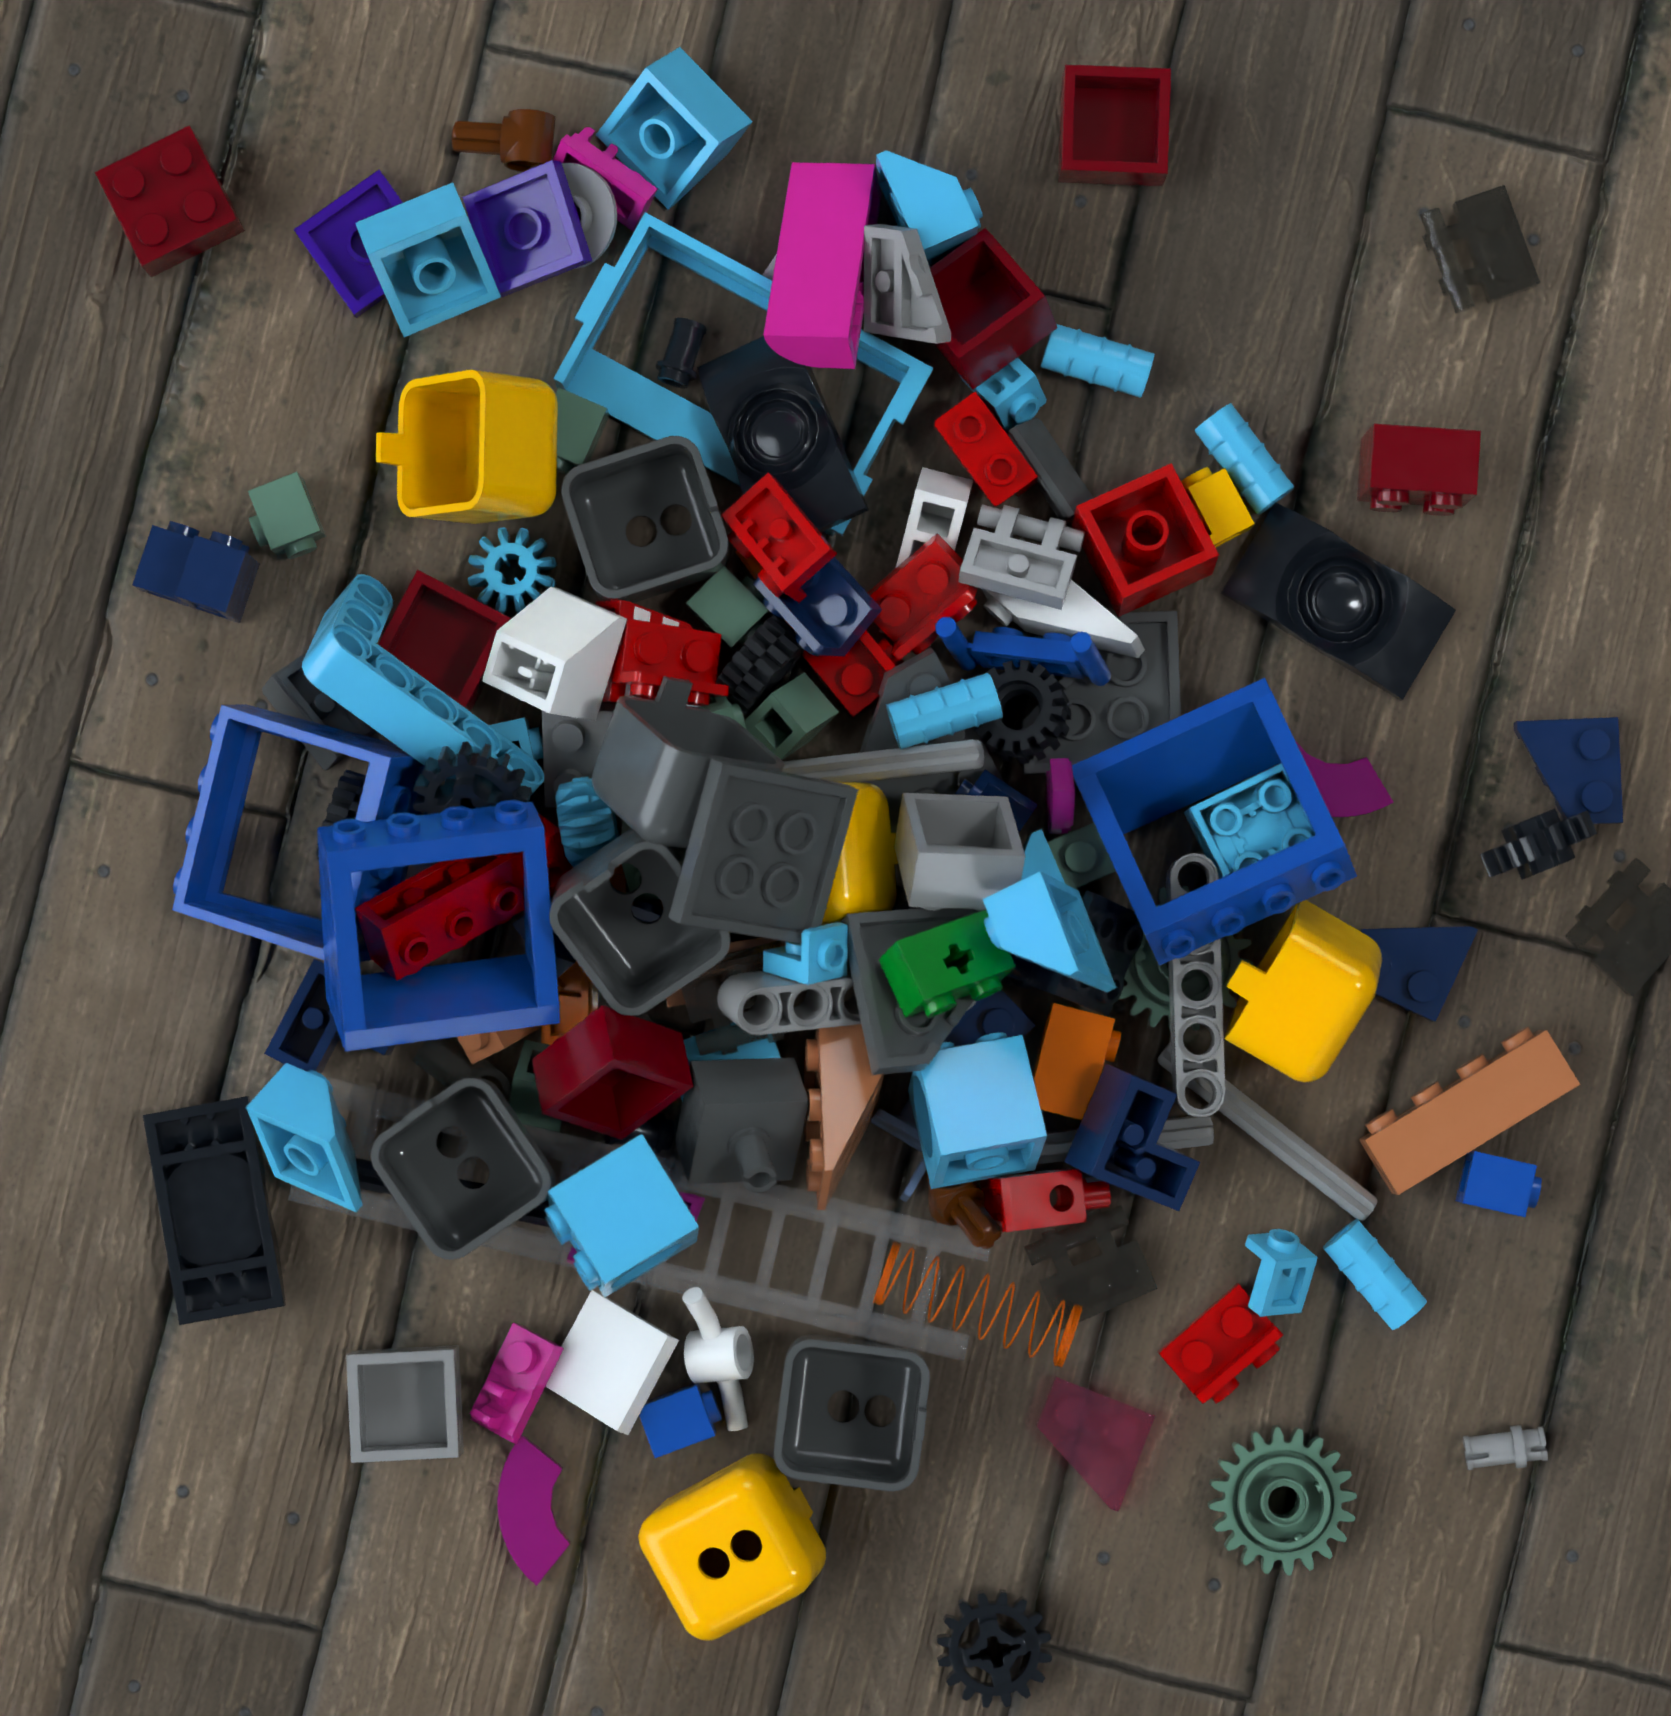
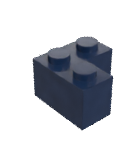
(197, 571)
(308, 1028)
(1121, 1140)

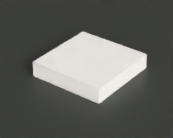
(611, 1362)

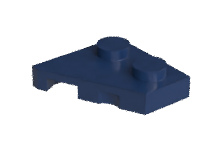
(1578, 764)
(1420, 965)

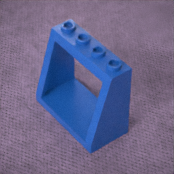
(1185, 764)
(219, 810)
(446, 997)

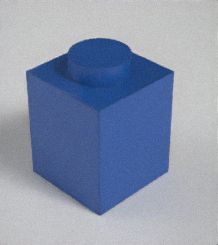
(1498, 1184)
(679, 1419)

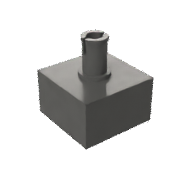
(742, 1122)

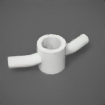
(718, 1356)

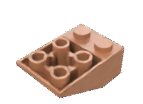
(840, 1104)

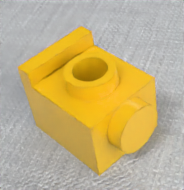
(1218, 505)

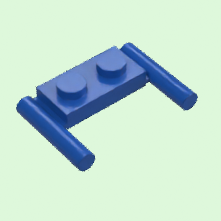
(1055, 651)

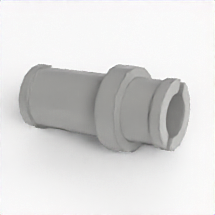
(1505, 1448)

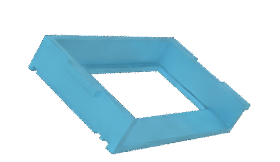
(663, 413)

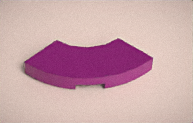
(1347, 788)
(1060, 796)
(527, 1509)

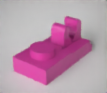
(629, 188)
(515, 1382)

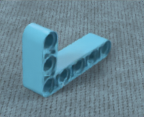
(389, 694)

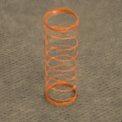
(1068, 1334)

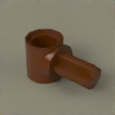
(521, 139)
(964, 1207)

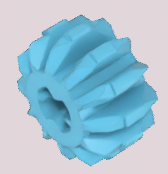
(527, 561)
(583, 820)

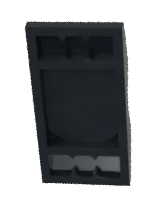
(782, 427)
(1339, 600)
(214, 1210)

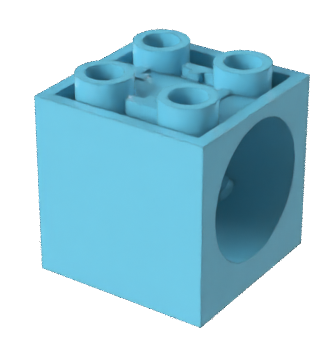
(1249, 821)
(977, 1111)
(620, 1217)

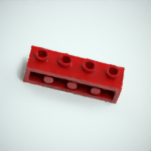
(449, 906)

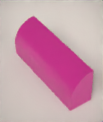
(820, 264)

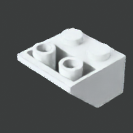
(557, 654)

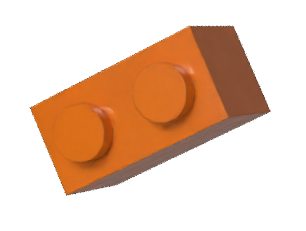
(1072, 1058)

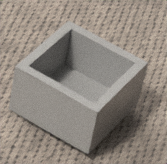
(956, 849)
(405, 1404)

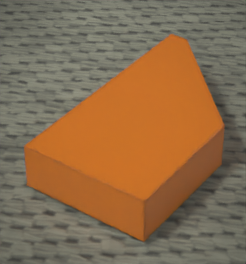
(576, 1001)

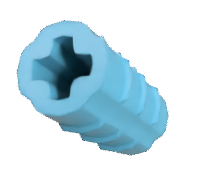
(1097, 360)
(1244, 458)
(944, 711)
(1375, 1274)

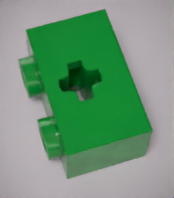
(945, 965)

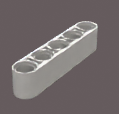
(775, 1000)
(1204, 1012)

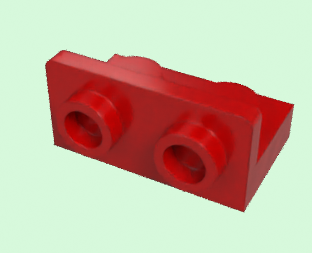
(985, 450)
(779, 536)
(920, 595)
(660, 650)
(858, 674)
(1220, 1346)

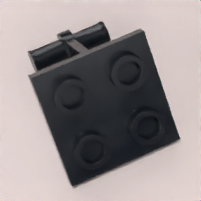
(1119, 939)

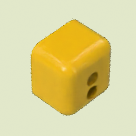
(474, 447)
(867, 860)
(1304, 993)
(708, 1514)

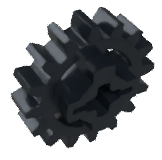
(478, 781)
(1538, 844)
(1019, 1644)

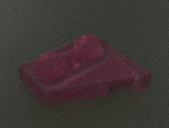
(1096, 1436)

